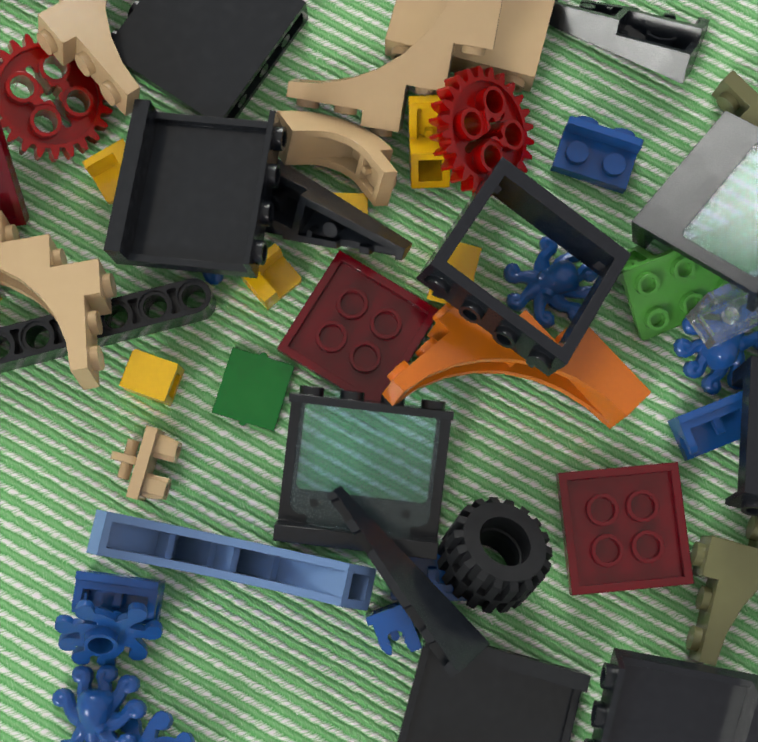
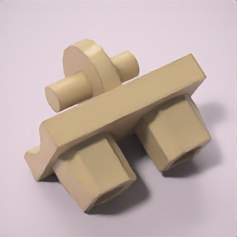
(143, 481)

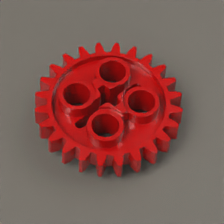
(465, 112)
(18, 113)

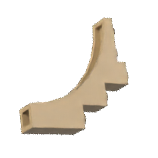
(82, 33)
(424, 65)
(70, 292)

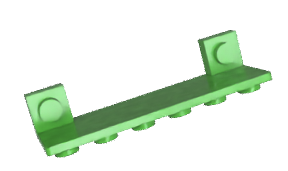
(663, 289)

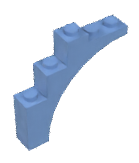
(231, 559)

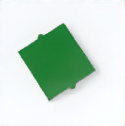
(253, 389)

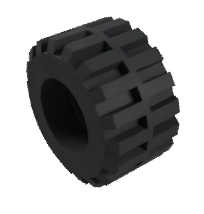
(476, 573)

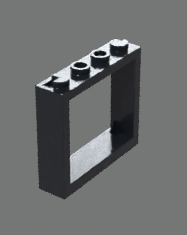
(556, 222)

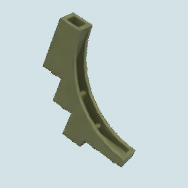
(730, 583)

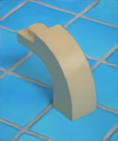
(342, 147)

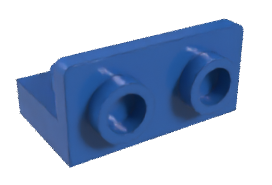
(596, 153)

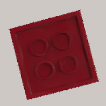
(357, 328)
(624, 528)

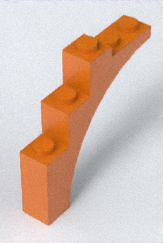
(459, 348)

